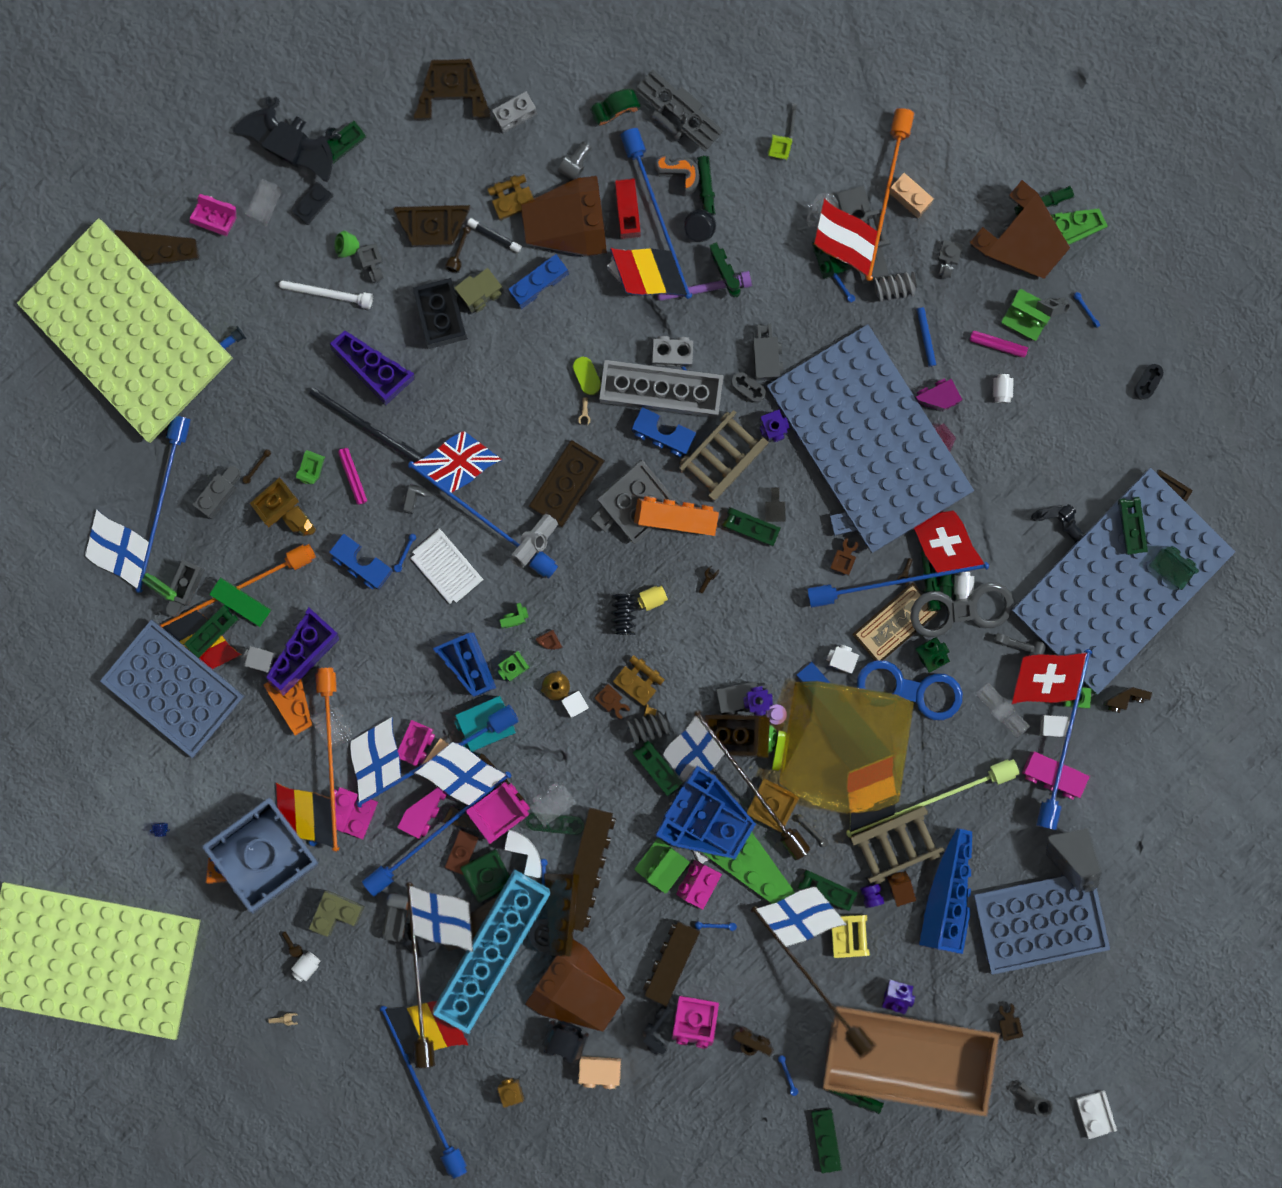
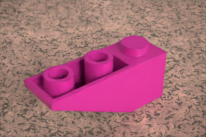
(418, 815)

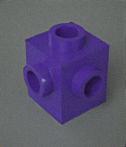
(770, 419)
(749, 701)
(898, 997)

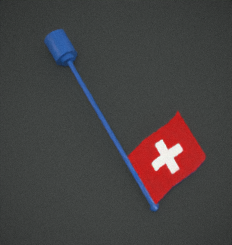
(944, 545)
(1052, 680)

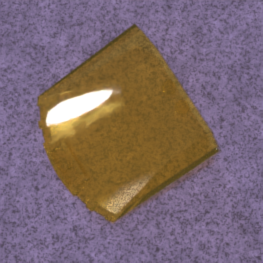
(845, 746)

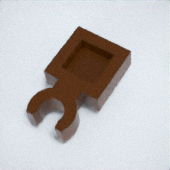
(843, 559)
(610, 699)

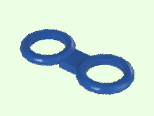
(915, 690)

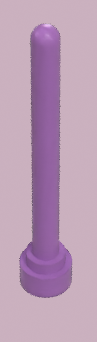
(744, 280)

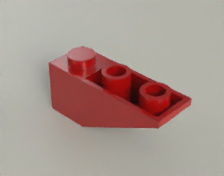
(628, 208)

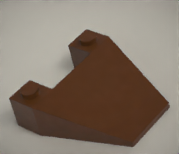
(1031, 240)

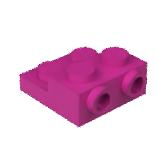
(349, 816)
(695, 1022)

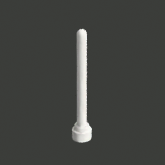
(364, 300)

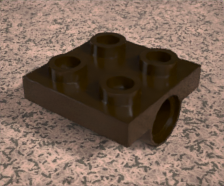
(758, 1043)

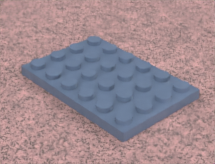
(172, 688)
(1039, 924)

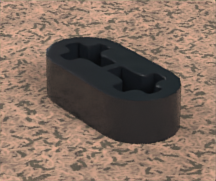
(1152, 383)

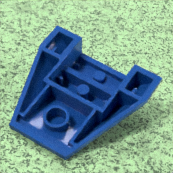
(706, 818)

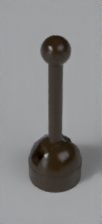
(454, 263)

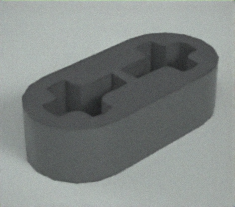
(751, 384)

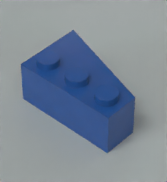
(468, 663)

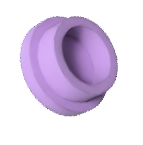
(777, 714)

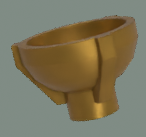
(561, 692)

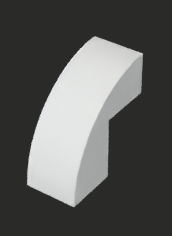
(519, 843)

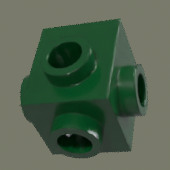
(933, 654)

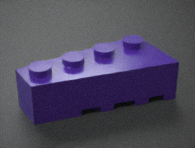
(375, 370)
(304, 649)

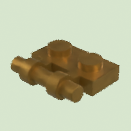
(510, 204)
(634, 684)

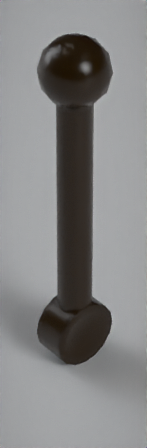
(247, 479)

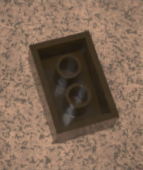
(742, 734)

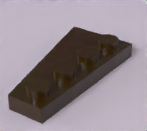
(561, 911)

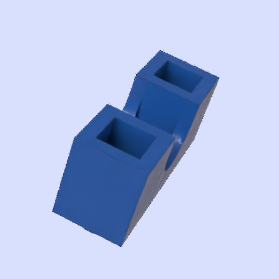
(531, 285)
(678, 441)
(346, 551)

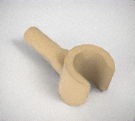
(584, 410)
(287, 1019)

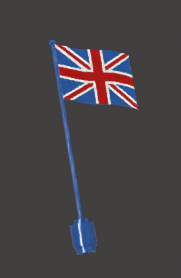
(458, 464)

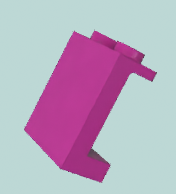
(498, 812)

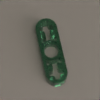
(569, 829)

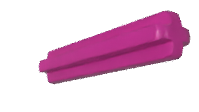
(998, 344)
(352, 476)

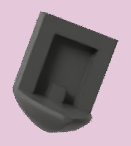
(409, 500)

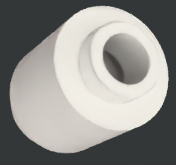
(1003, 388)
(963, 585)
(305, 966)

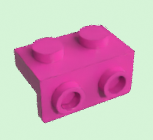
(213, 215)
(415, 743)
(698, 884)

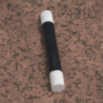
(494, 235)

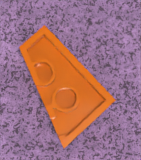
(292, 707)

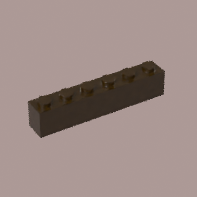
(589, 861)

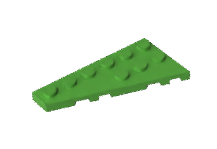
(756, 871)

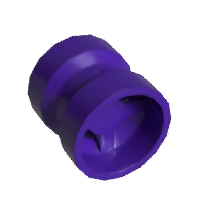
(872, 895)

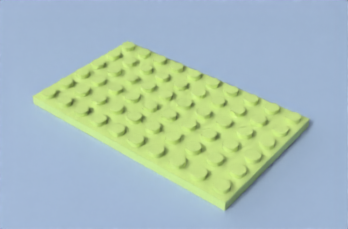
(124, 330)
(94, 960)

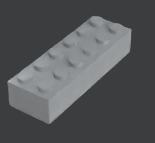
(661, 389)

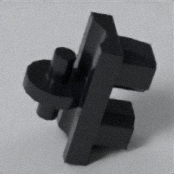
(423, 947)

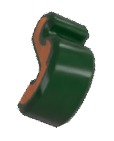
(614, 106)

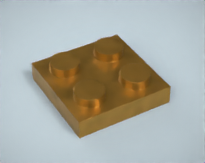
(274, 502)
(779, 800)

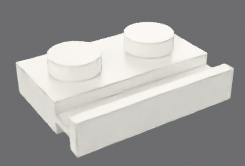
(1096, 1114)

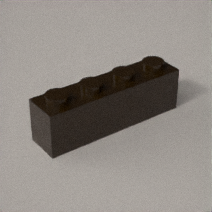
(672, 962)

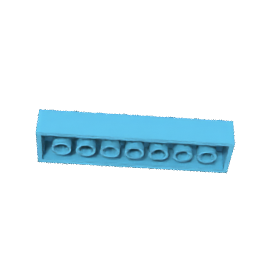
(493, 951)

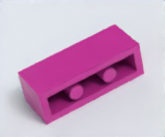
(1045, 770)

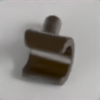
(906, 570)
(709, 577)
(294, 951)

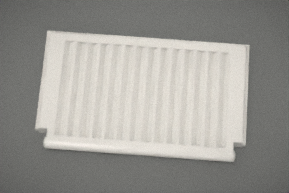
(445, 567)

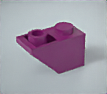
(940, 397)

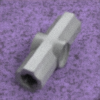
(533, 541)

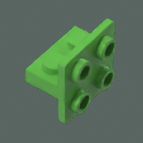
(1024, 316)
(662, 865)

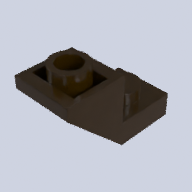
(1121, 700)

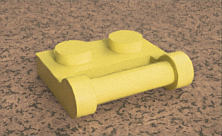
(843, 938)

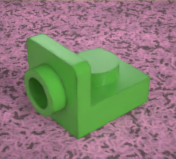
(512, 620)

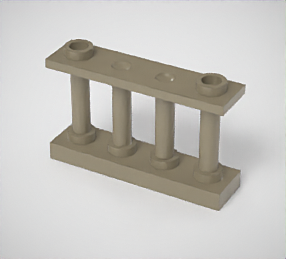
(742, 460)
(899, 825)

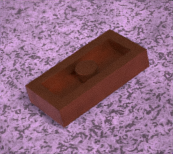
(461, 851)

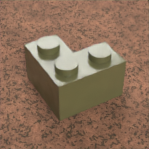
(479, 290)
(333, 908)

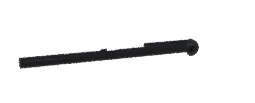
(402, 448)

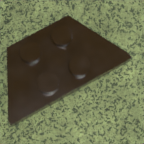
(432, 224)

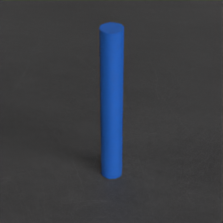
(926, 337)

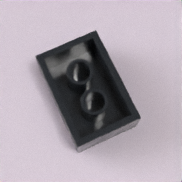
(440, 313)

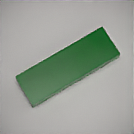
(240, 602)

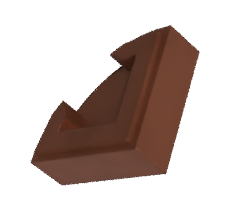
(549, 640)

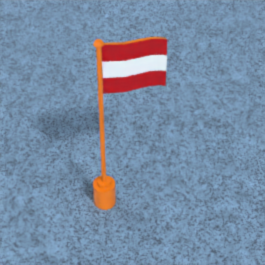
(850, 237)

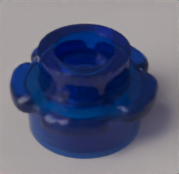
(159, 829)

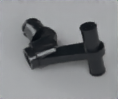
(1065, 515)

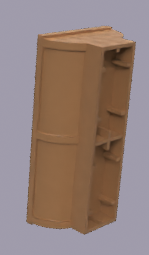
(913, 1062)

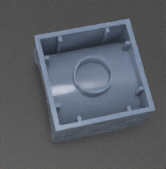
(260, 855)

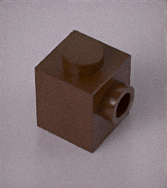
(901, 888)

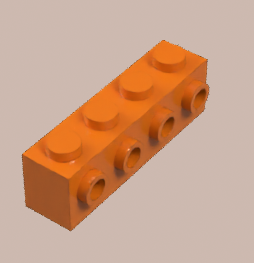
(676, 516)

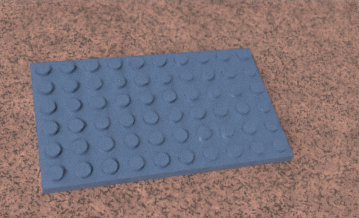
(870, 438)
(1114, 599)

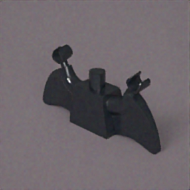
(288, 140)

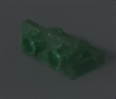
(1174, 567)

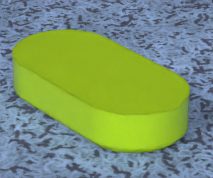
(587, 376)
(779, 749)

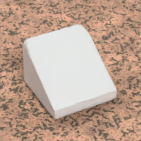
(575, 704)

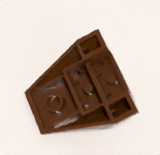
(567, 219)
(577, 991)

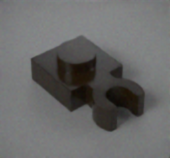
(1010, 1025)

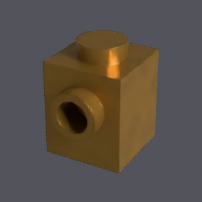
(510, 1092)

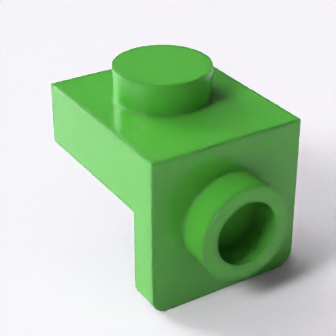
(310, 467)

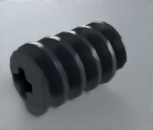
(623, 614)

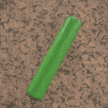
(159, 587)

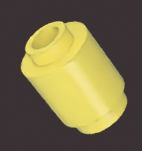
(652, 598)

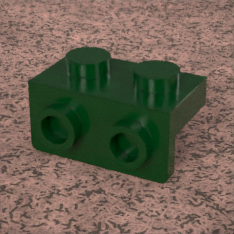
(829, 265)

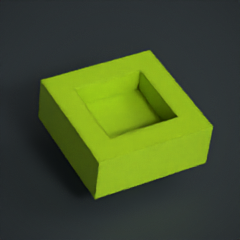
(780, 147)

